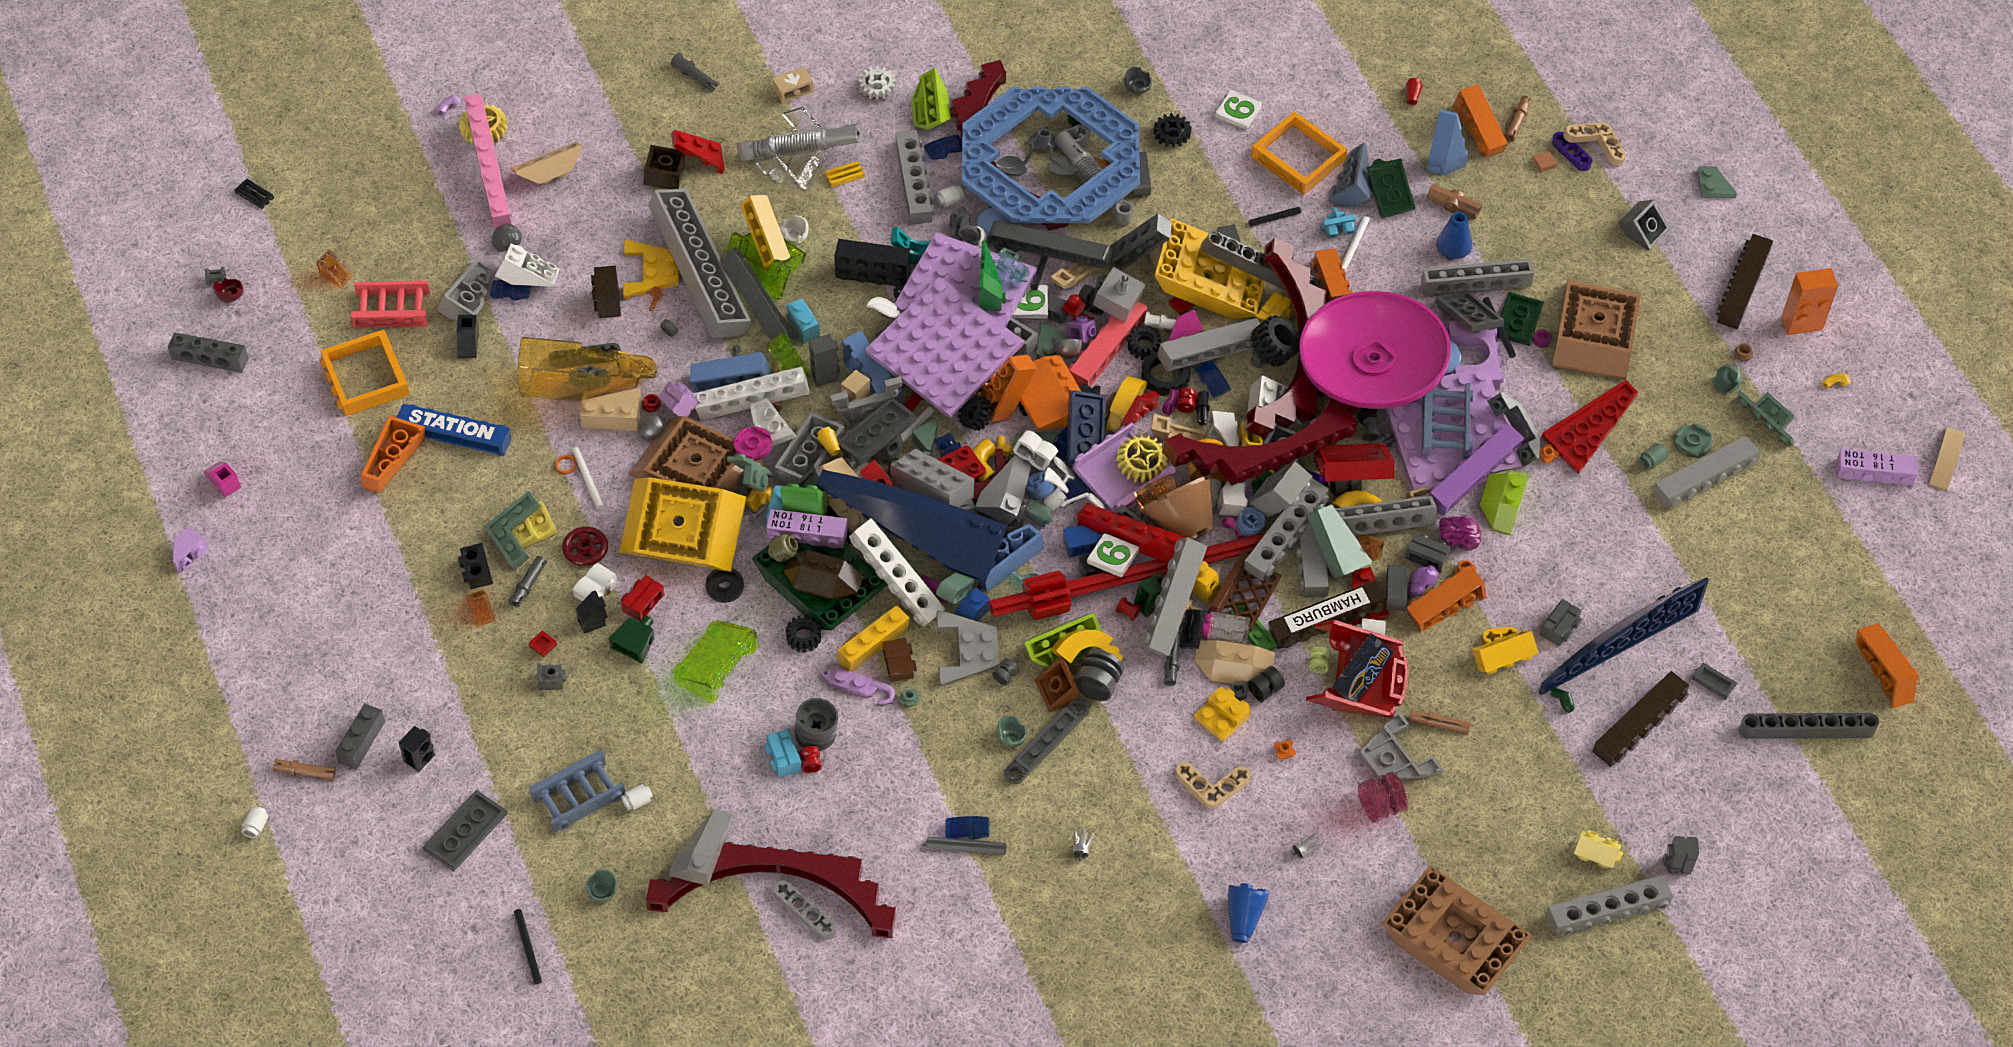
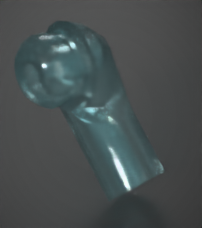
(1018, 579)

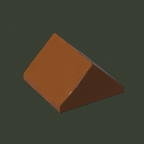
(1057, 685)

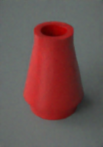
(1413, 90)

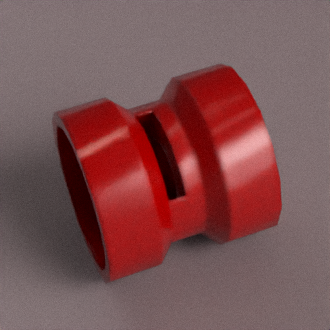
(1186, 400)
(809, 756)

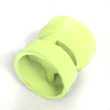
(1319, 660)

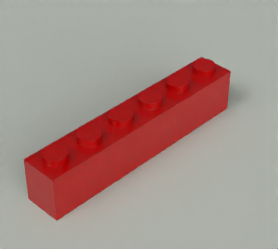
(1150, 539)

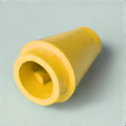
(828, 439)

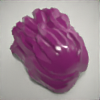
(1460, 530)

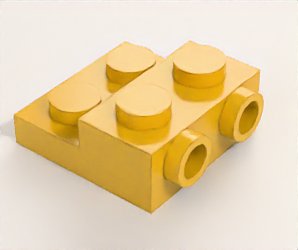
(1223, 713)

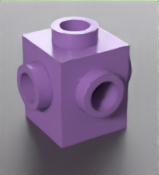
(1082, 329)

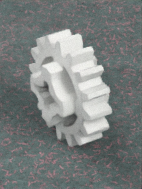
(877, 83)

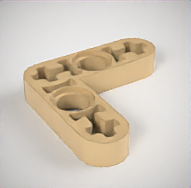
(1599, 132)
(1211, 790)

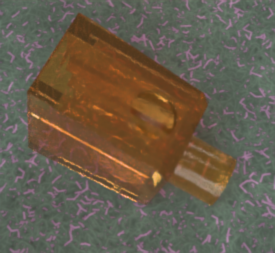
(1158, 488)

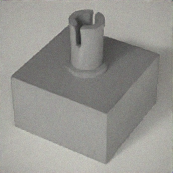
(1119, 294)

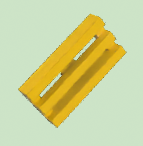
(844, 171)

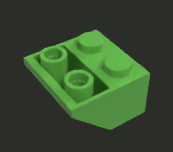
(804, 500)

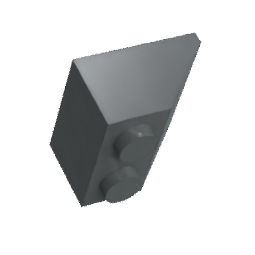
(1644, 224)

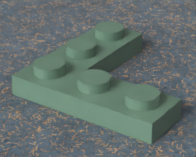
(507, 520)

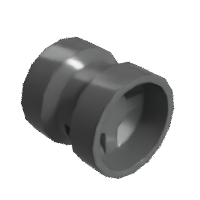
(1006, 670)

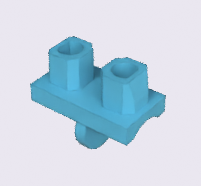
(1336, 220)

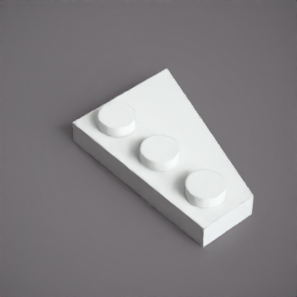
(767, 417)

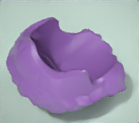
(1420, 579)

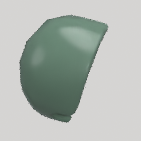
(1727, 379)
(1011, 731)
(601, 886)

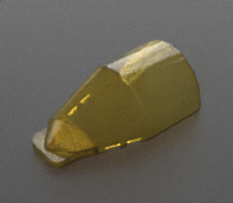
(548, 364)

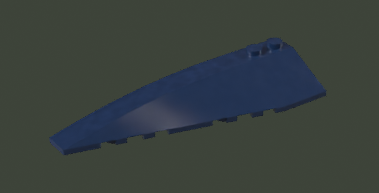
(945, 532)
(1630, 631)

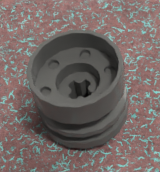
(1098, 675)
(816, 723)

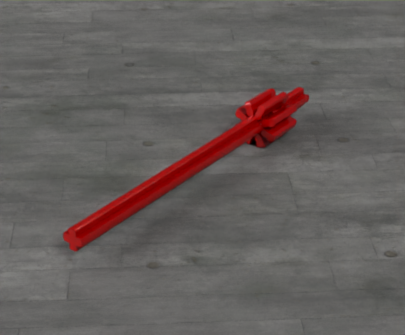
(1051, 593)

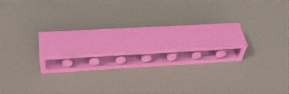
(487, 160)

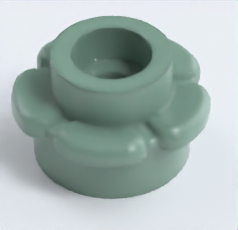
(909, 702)

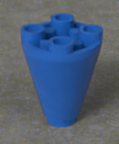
(1455, 238)
(1245, 910)

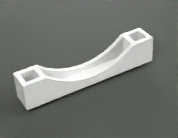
(1223, 428)

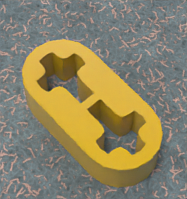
(1497, 633)

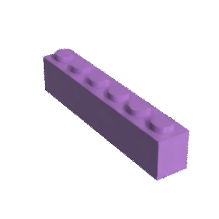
(1475, 468)

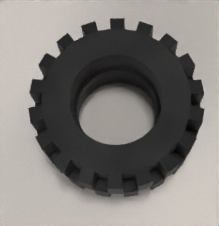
(1275, 340)

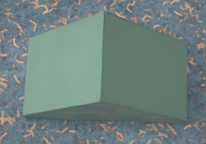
(924, 436)

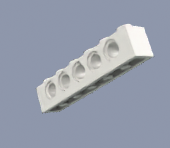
(740, 395)
(896, 562)

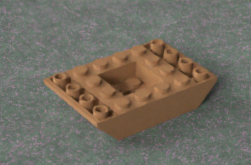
(1592, 344)
(678, 444)
(1442, 907)

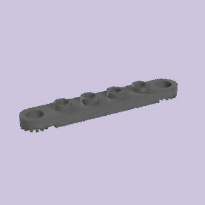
(1046, 741)

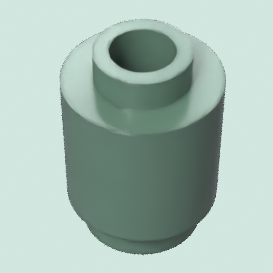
(1653, 456)
(1038, 512)

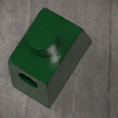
(1148, 592)
(633, 638)

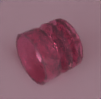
(1383, 796)

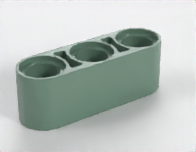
(956, 587)

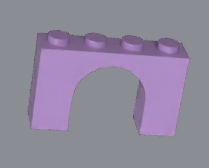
(1483, 341)

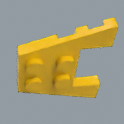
(658, 268)

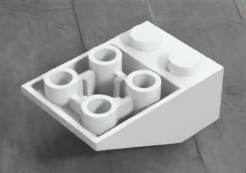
(526, 269)
(1266, 391)

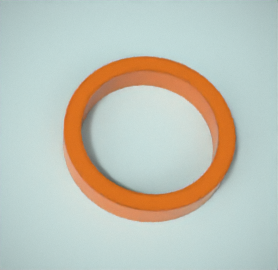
(565, 457)

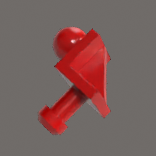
(1075, 307)

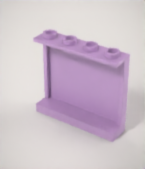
(1102, 476)

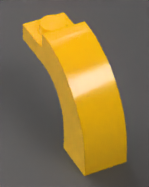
(1125, 396)
(1077, 640)

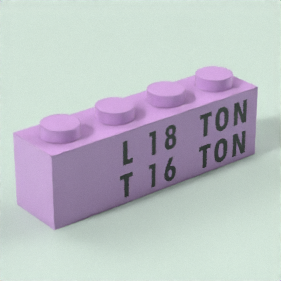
(1877, 467)
(808, 528)

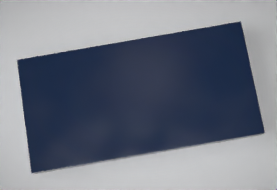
(1085, 423)

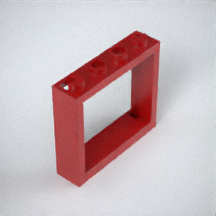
(1355, 462)

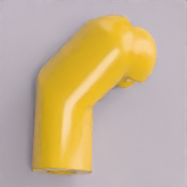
(1834, 378)
(1001, 444)

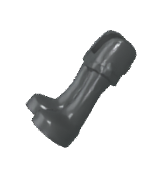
(960, 227)

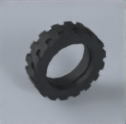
(1161, 387)

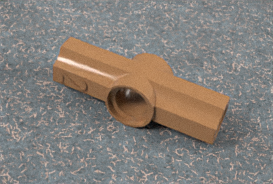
(1454, 201)

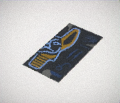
(1363, 669)

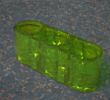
(786, 353)

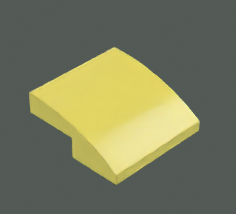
(535, 527)

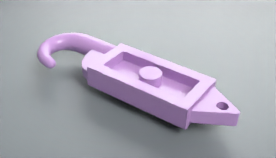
(857, 683)

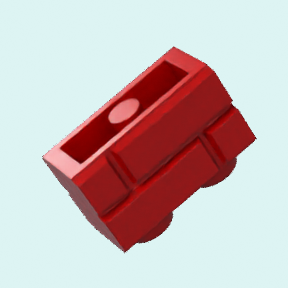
(642, 598)

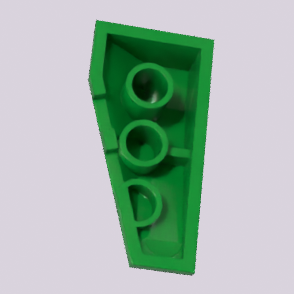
(990, 285)

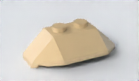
(550, 165)
(1232, 661)

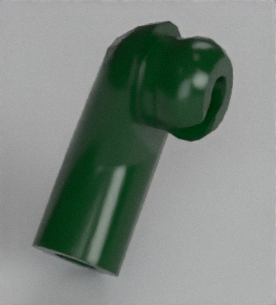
(1565, 699)

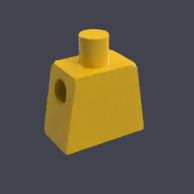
(1206, 584)

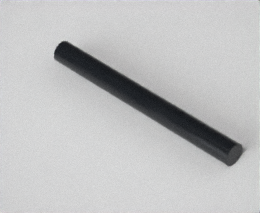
(1039, 272)
(1501, 332)
(527, 946)

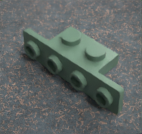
(1771, 411)
(754, 474)

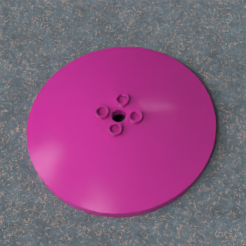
(1379, 325)

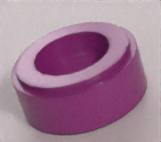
(1541, 338)

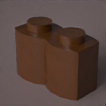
(898, 659)

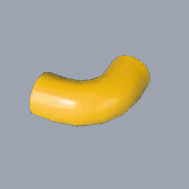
(984, 451)
(1355, 498)

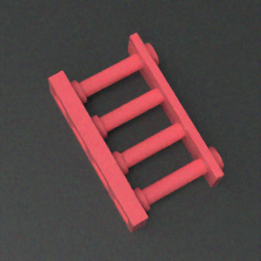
(395, 318)

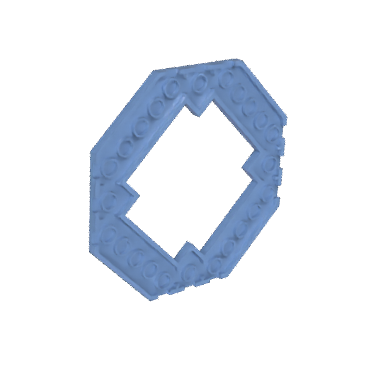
(1014, 200)

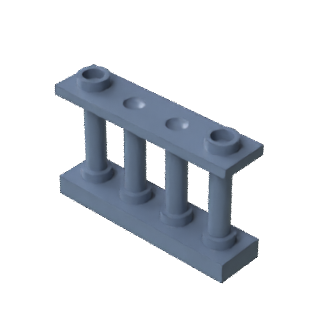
(1430, 426)
(572, 773)

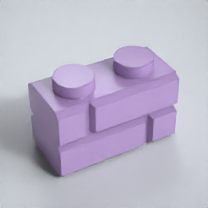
(678, 398)

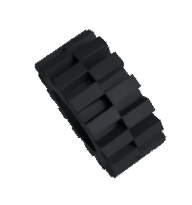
(1143, 334)
(982, 415)
(799, 624)

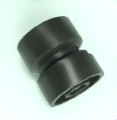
(1088, 296)
(1340, 487)
(1266, 683)

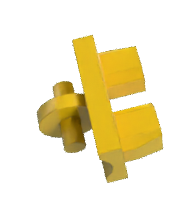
(757, 499)

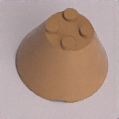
(1185, 509)

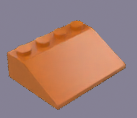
(1048, 393)

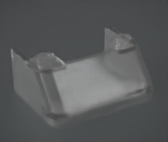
(801, 168)

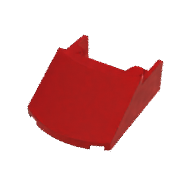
(1388, 687)

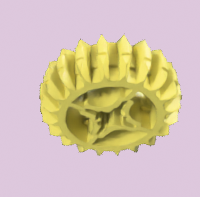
(496, 121)
(1131, 465)

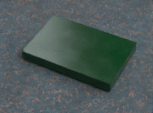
(1390, 188)
(1521, 317)

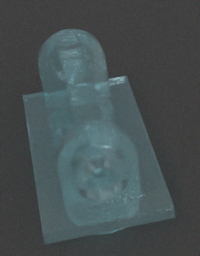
(1016, 271)

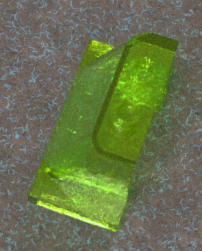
(773, 279)

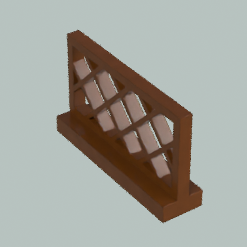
(1232, 582)

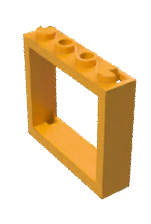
(1286, 172)
(371, 398)

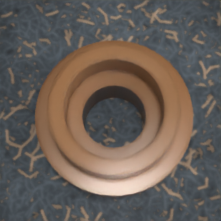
(1741, 349)

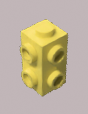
(1597, 849)

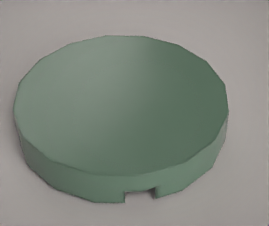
(1689, 444)

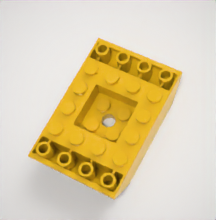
(1181, 271)
(703, 540)

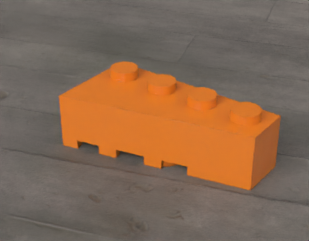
(1479, 120)
(1330, 274)
(1008, 386)
(393, 448)
(1447, 598)
(1888, 664)

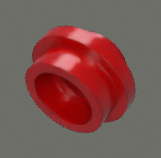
(651, 398)

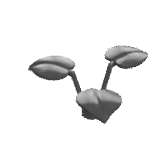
(1043, 141)

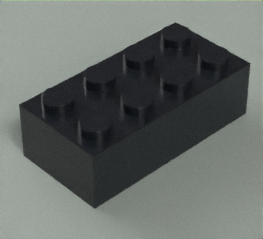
(872, 263)

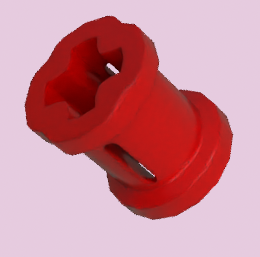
(1128, 608)

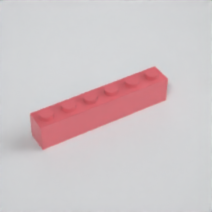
(1105, 346)

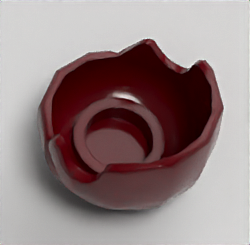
(228, 290)

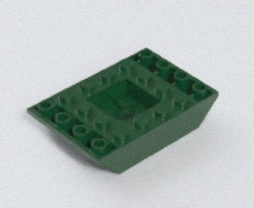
(827, 612)

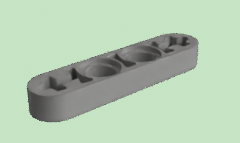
(804, 910)

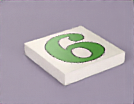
(1238, 109)
(1033, 304)
(1113, 555)

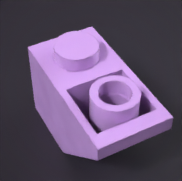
(187, 548)

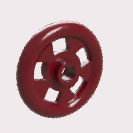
(582, 532)

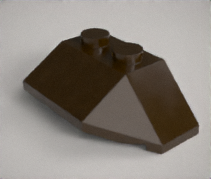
(822, 575)

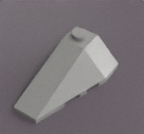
(468, 292)
(1005, 493)
(700, 853)

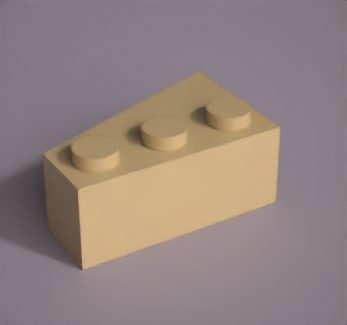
(612, 411)

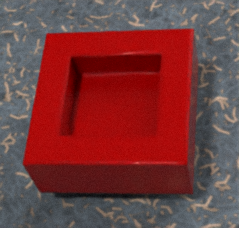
(542, 644)

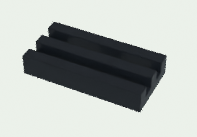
(268, 196)
(1194, 629)

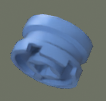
(1037, 487)
(1245, 526)

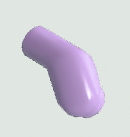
(452, 99)

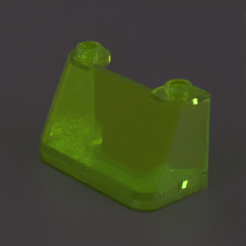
(714, 658)

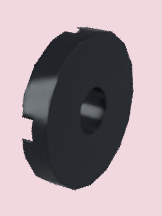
(728, 593)

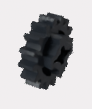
(1172, 130)

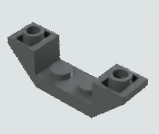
(1521, 423)

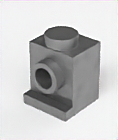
(550, 676)

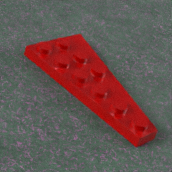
(1586, 429)

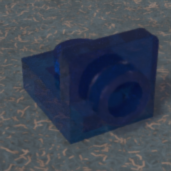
(946, 444)

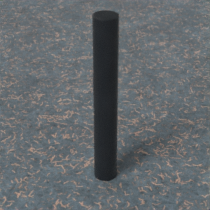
(1275, 216)

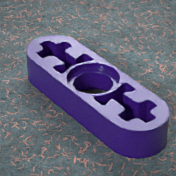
(1573, 158)

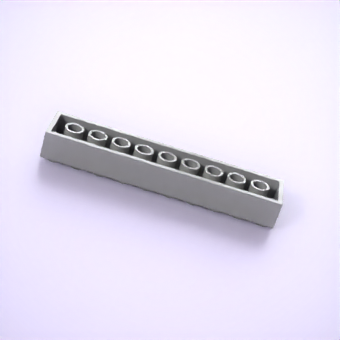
(699, 263)

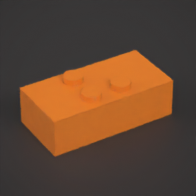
(1809, 301)

